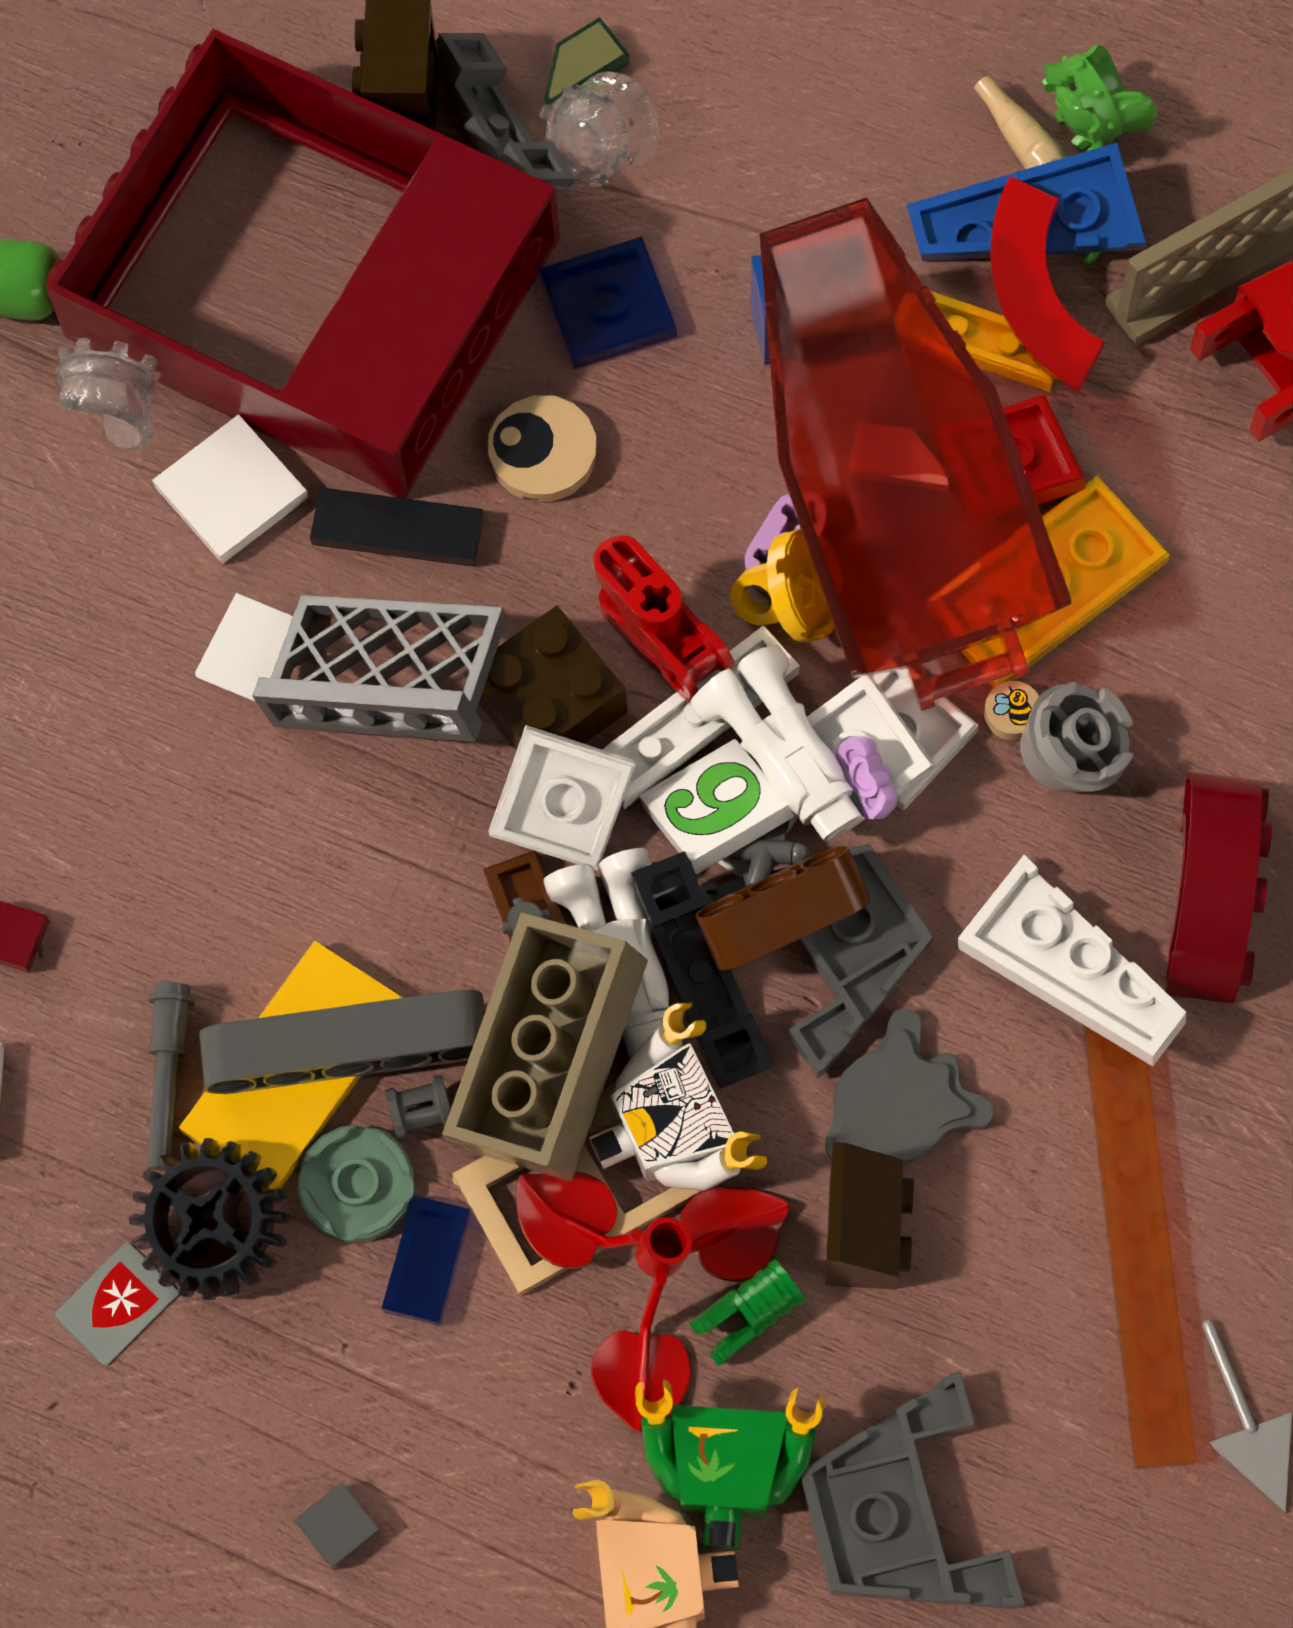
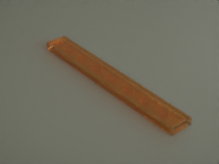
(1139, 1256)

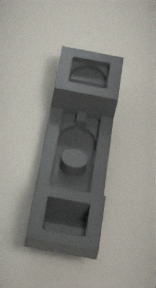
(472, 81)

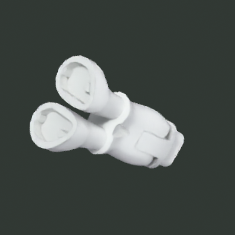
(783, 743)
(578, 891)

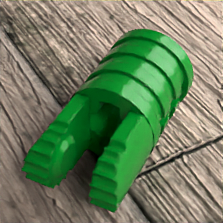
(759, 1305)

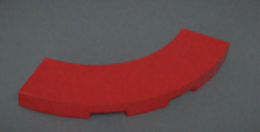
(1025, 288)

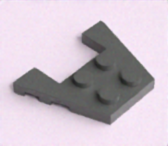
(855, 956)
(878, 1519)

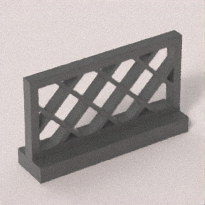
(370, 703)

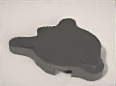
(902, 1101)

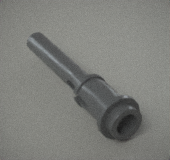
(167, 1044)

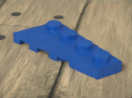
(1092, 213)

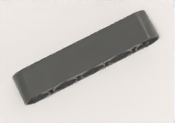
(340, 1042)

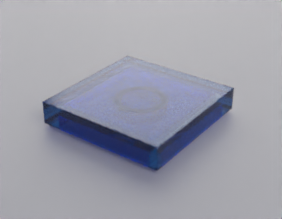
(608, 302)

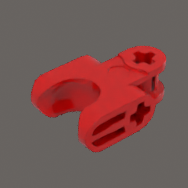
(652, 617)

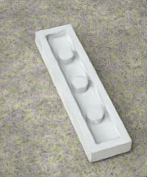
(675, 731)

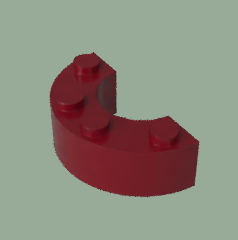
(1218, 886)

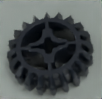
(194, 1237)

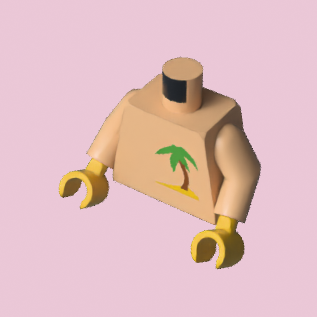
(651, 1561)

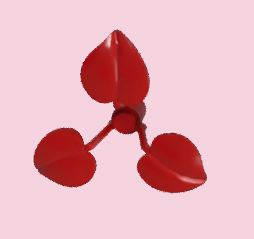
(726, 1225)

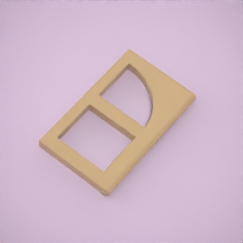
(486, 1172)

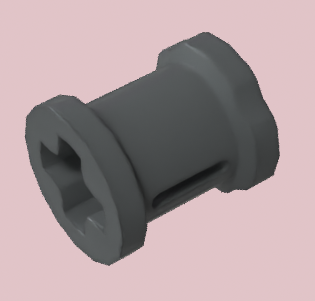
(402, 1101)

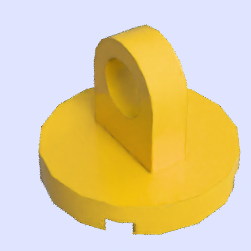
(792, 589)

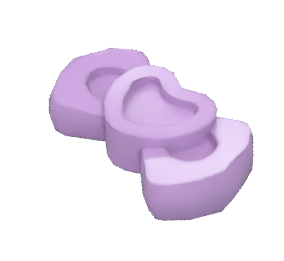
(867, 776)

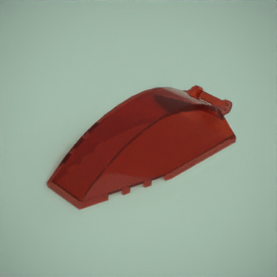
(898, 460)

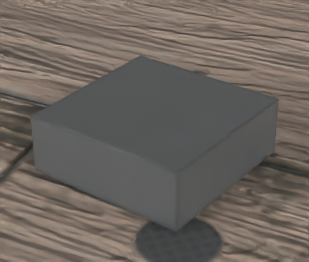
(337, 1526)

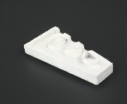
(1054, 953)

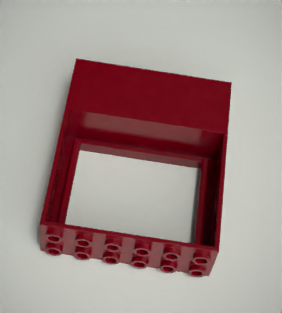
(409, 320)

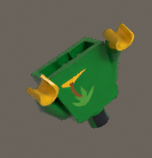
(726, 1459)

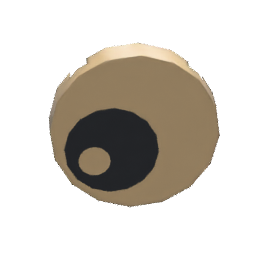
(542, 448)

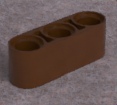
(783, 907)

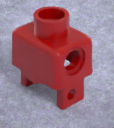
(1264, 327)

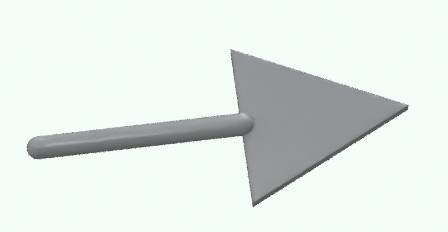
(1258, 1450)

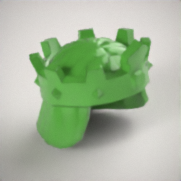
(1094, 99)

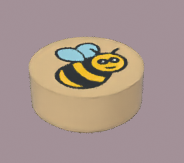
(1009, 709)

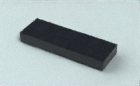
(397, 527)

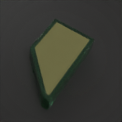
(584, 55)

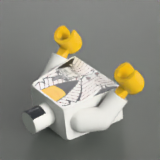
(673, 1115)

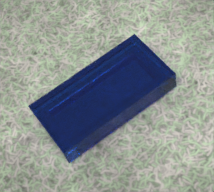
(426, 1260)

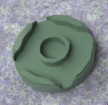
(356, 1184)

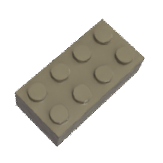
(545, 1046)

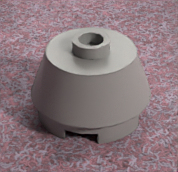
(1076, 739)

